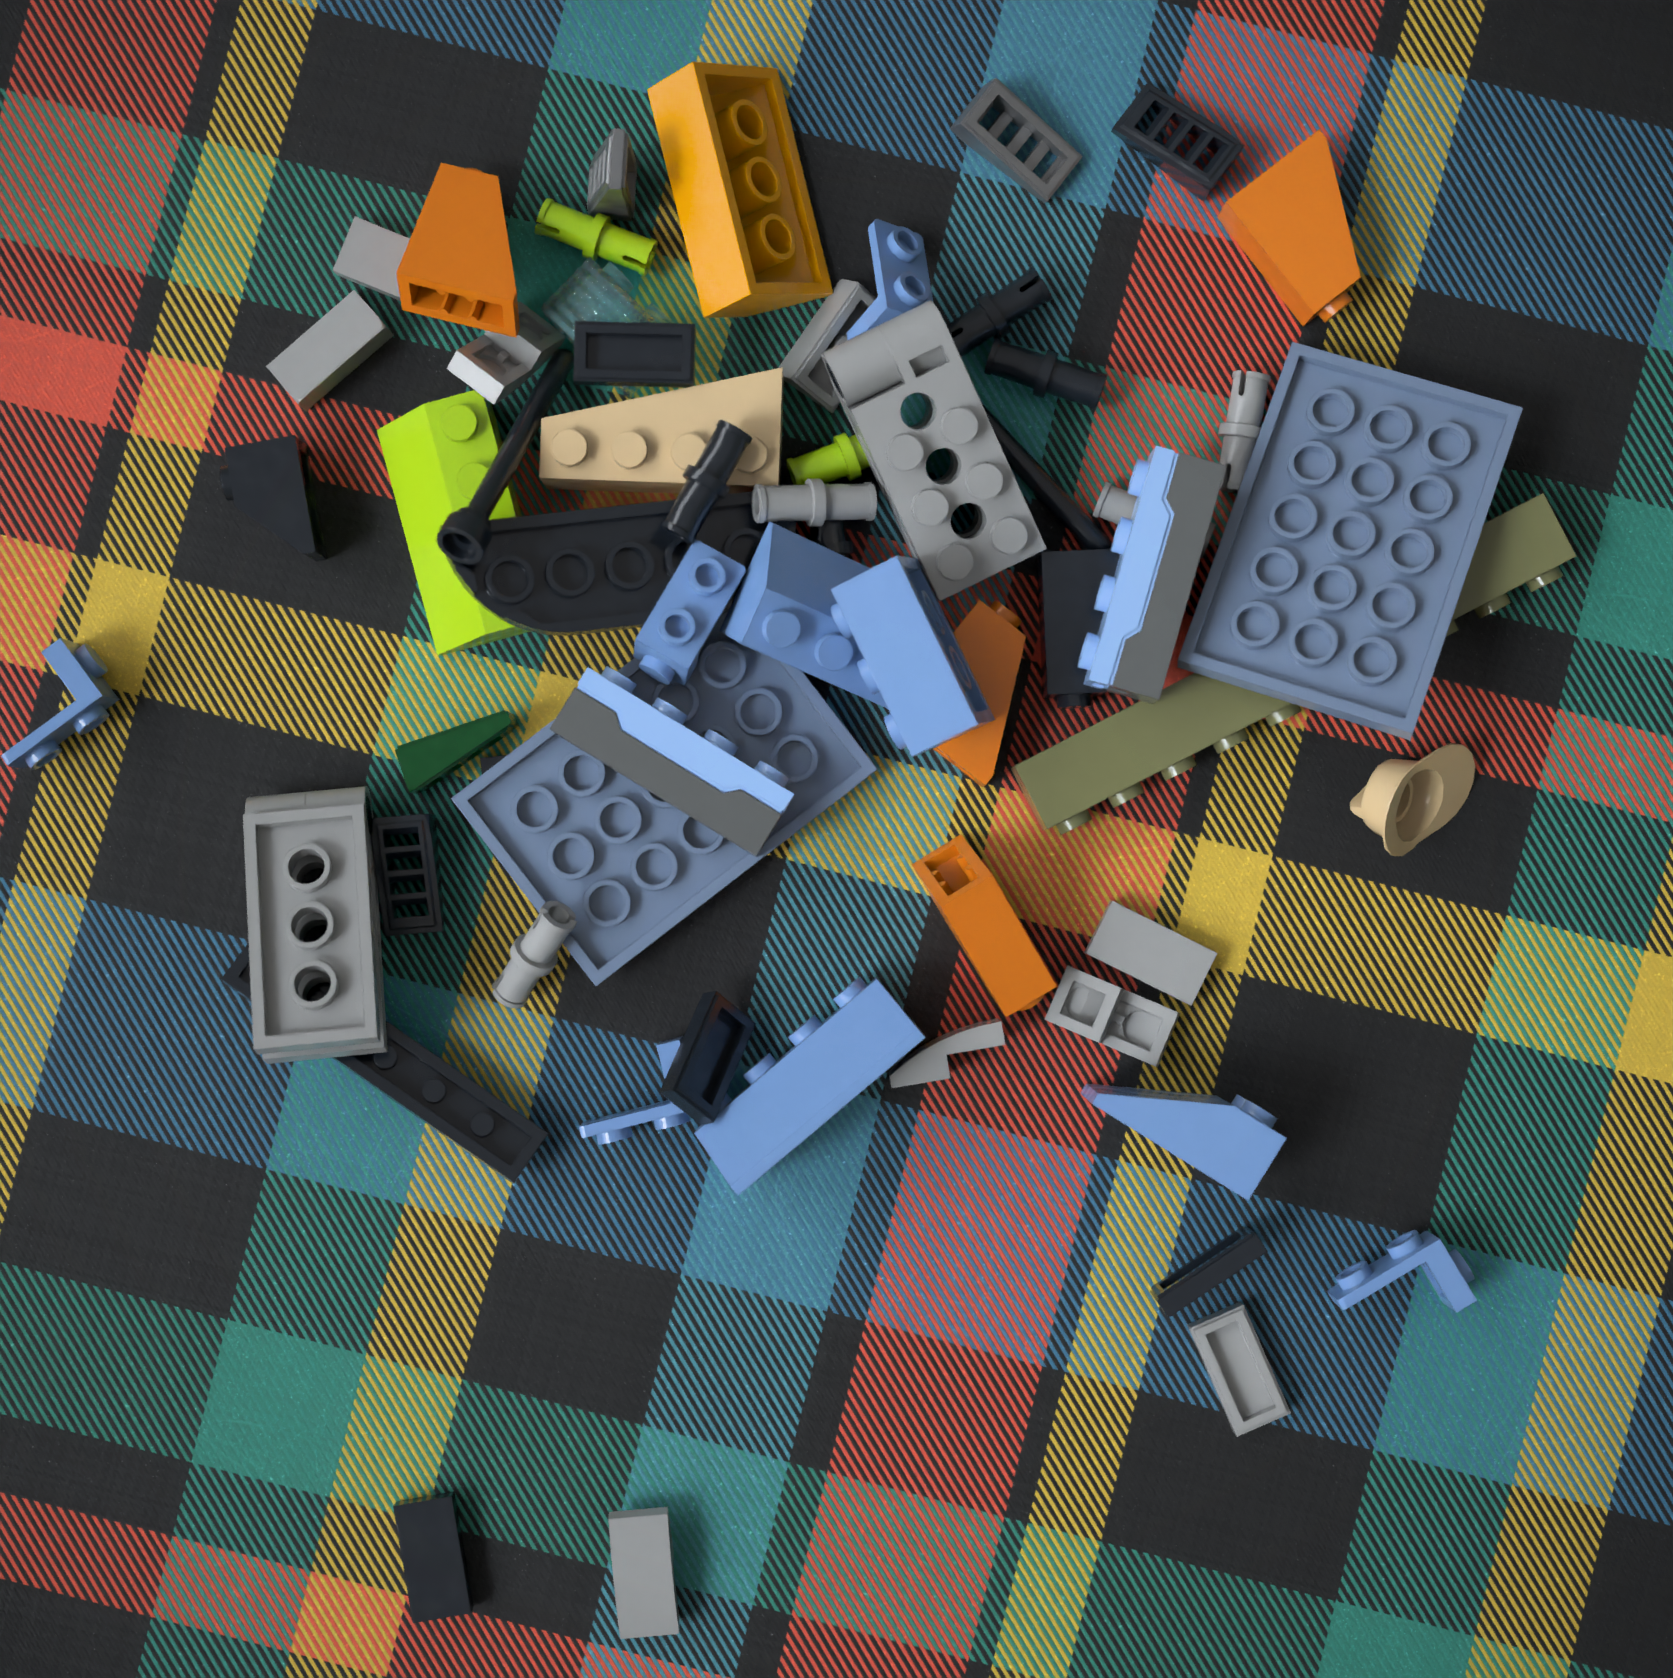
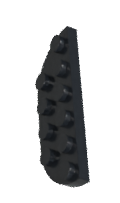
(597, 564)

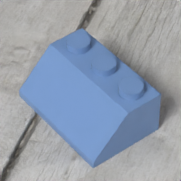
(787, 609)
(910, 655)

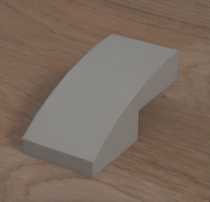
(501, 363)
(1112, 1016)
(930, 1060)
(643, 1572)

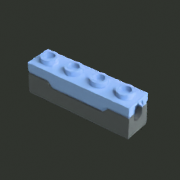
(1153, 574)
(672, 761)

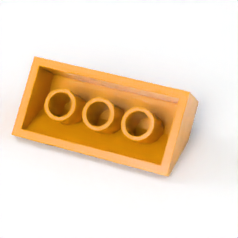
(739, 189)

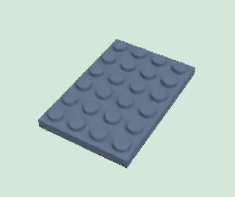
(1350, 540)
(623, 854)

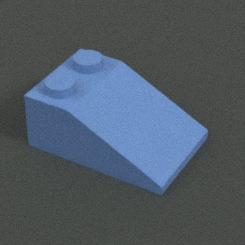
(1216, 1137)

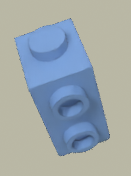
(899, 275)
(686, 614)
(82, 674)
(664, 1113)
(1444, 1269)

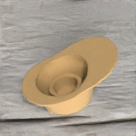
(1415, 798)

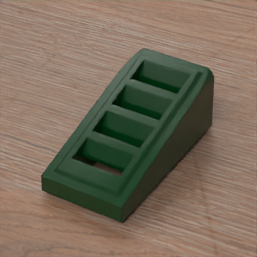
(440, 754)

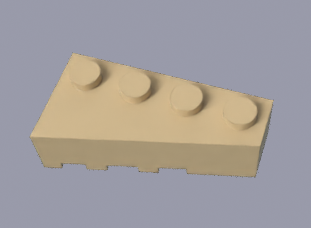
(655, 437)

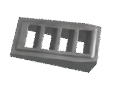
(1003, 157)
(613, 178)

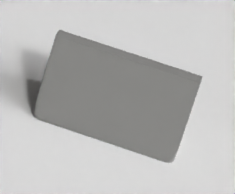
(828, 328)
(329, 350)

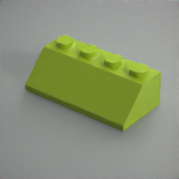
(434, 468)

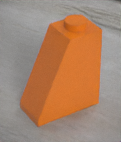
(1298, 231)
(461, 255)
(994, 655)
(985, 925)

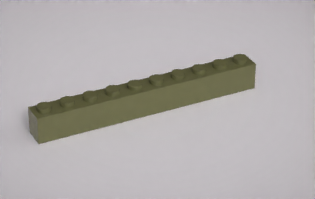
(1202, 711)

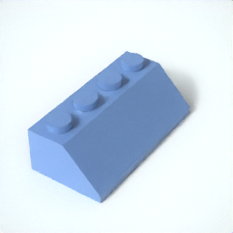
(809, 1082)

